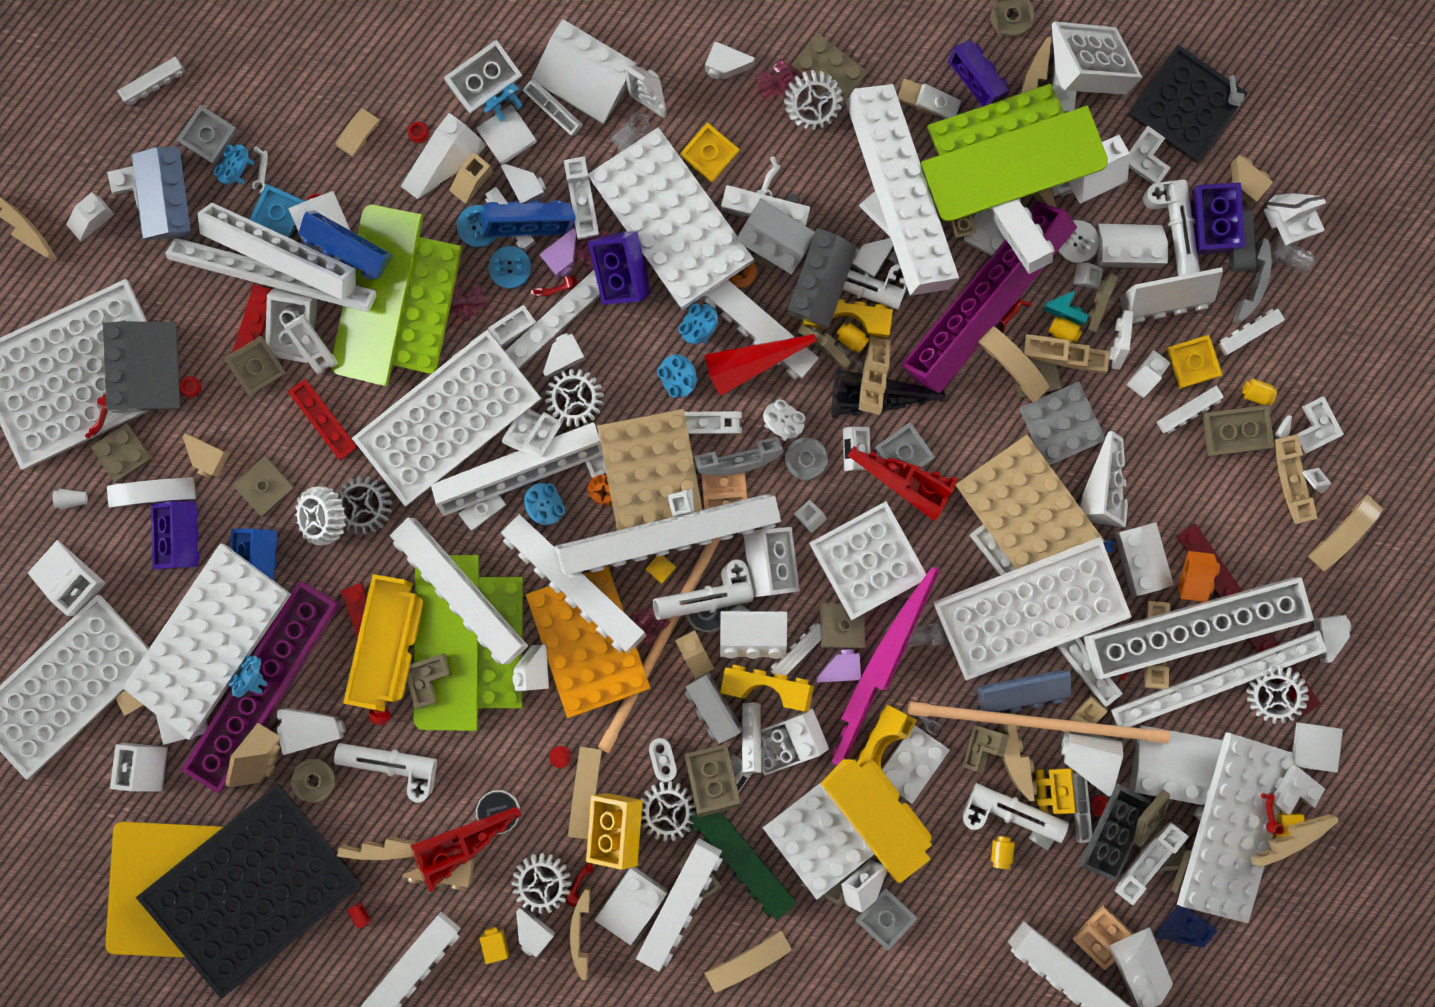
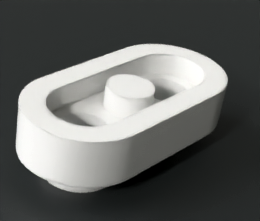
(662, 759)

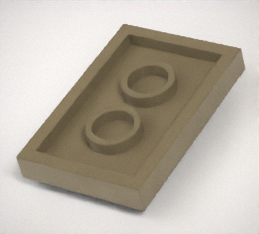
(825, 57)
(1238, 430)
(712, 780)

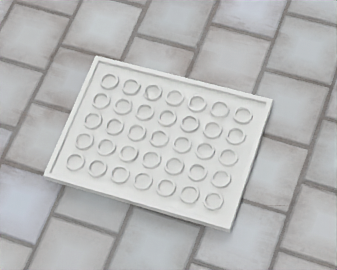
(57, 373)

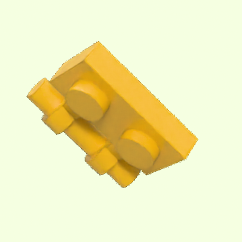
(1062, 790)

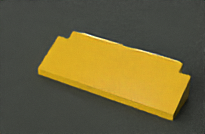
(383, 642)
(879, 818)

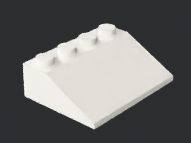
(1093, 59)
(582, 71)
(1172, 295)
(1180, 767)

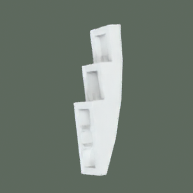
(511, 326)

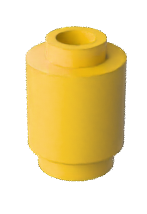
(1065, 329)
(852, 337)
(1259, 392)
(1002, 852)

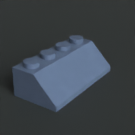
(161, 193)
(1025, 691)

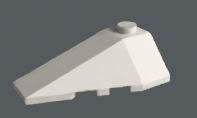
(645, 88)
(442, 156)
(1104, 491)

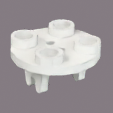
(1085, 248)
(783, 419)

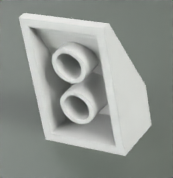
(281, 309)
(631, 905)

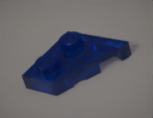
(1186, 928)

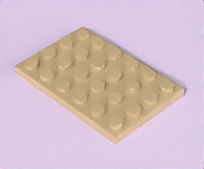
(645, 464)
(1025, 505)

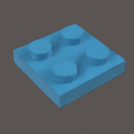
(273, 211)

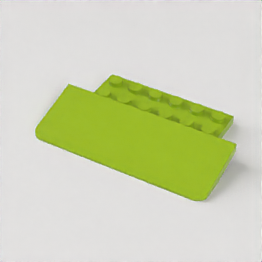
(1009, 152)
(410, 305)
(476, 676)

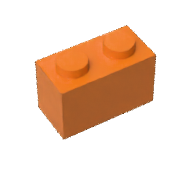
(1198, 576)

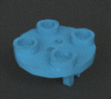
(508, 94)
(233, 164)
(467, 220)
(499, 267)
(699, 324)
(685, 374)
(548, 512)
(248, 677)

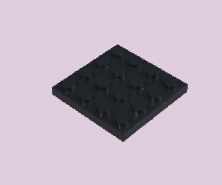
(1186, 104)

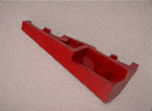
(736, 366)
(920, 488)
(446, 852)

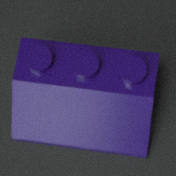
(978, 73)
(1218, 217)
(619, 268)
(174, 535)

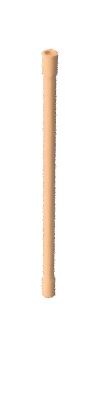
(927, 710)
(612, 733)

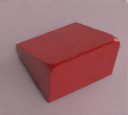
(359, 915)

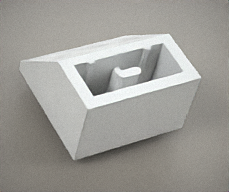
(138, 767)

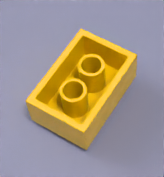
(614, 831)

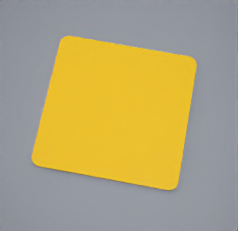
(138, 859)

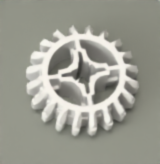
(805, 101)
(579, 389)
(320, 515)
(1284, 700)
(650, 821)
(544, 893)

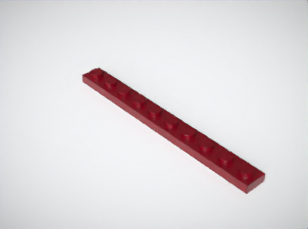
(1224, 585)

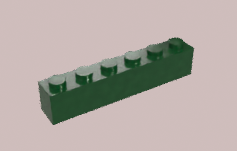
(746, 864)

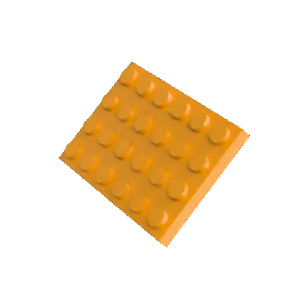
(581, 660)

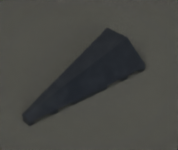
(896, 395)

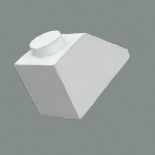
(726, 62)
(524, 184)
(88, 216)
(871, 256)
(563, 355)
(1334, 634)
(532, 670)
(864, 886)
(532, 932)

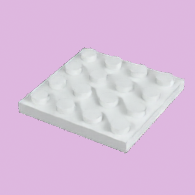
(868, 560)
(818, 841)

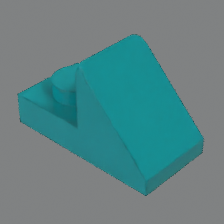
(1060, 308)

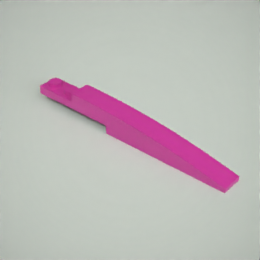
(883, 665)

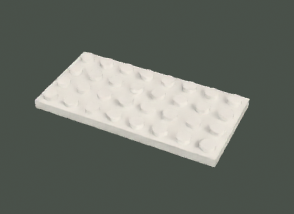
(674, 218)
(446, 418)
(1032, 609)
(206, 641)
(66, 685)
(1233, 828)

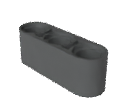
(1244, 258)

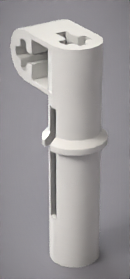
(1180, 221)
(886, 293)
(731, 595)
(391, 763)
(988, 799)

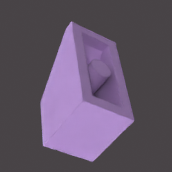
(561, 254)
(841, 667)

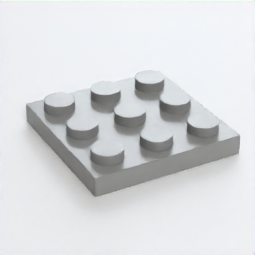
(1062, 423)

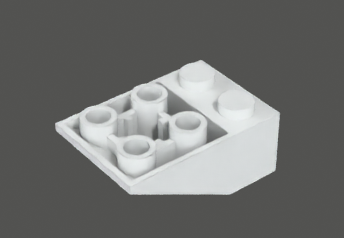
(65, 579)
(791, 742)

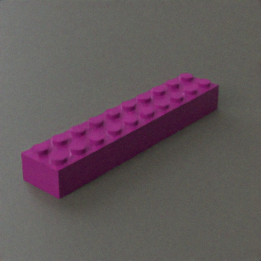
(981, 305)
(282, 658)

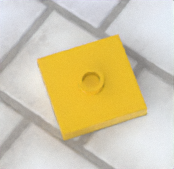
(709, 152)
(1194, 361)

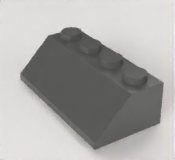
(822, 278)

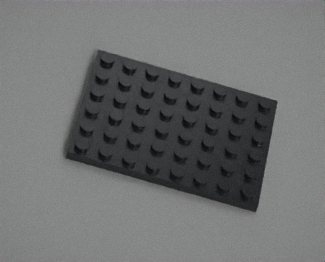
(249, 891)

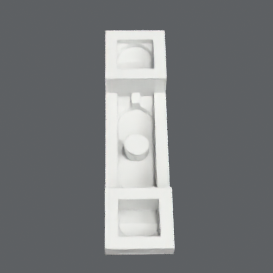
(581, 198)
(151, 491)
(1149, 862)

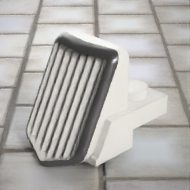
(1295, 216)

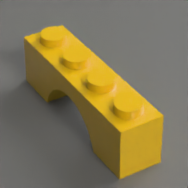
(874, 320)
(794, 695)
(891, 727)

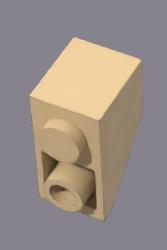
(470, 178)
(1253, 181)

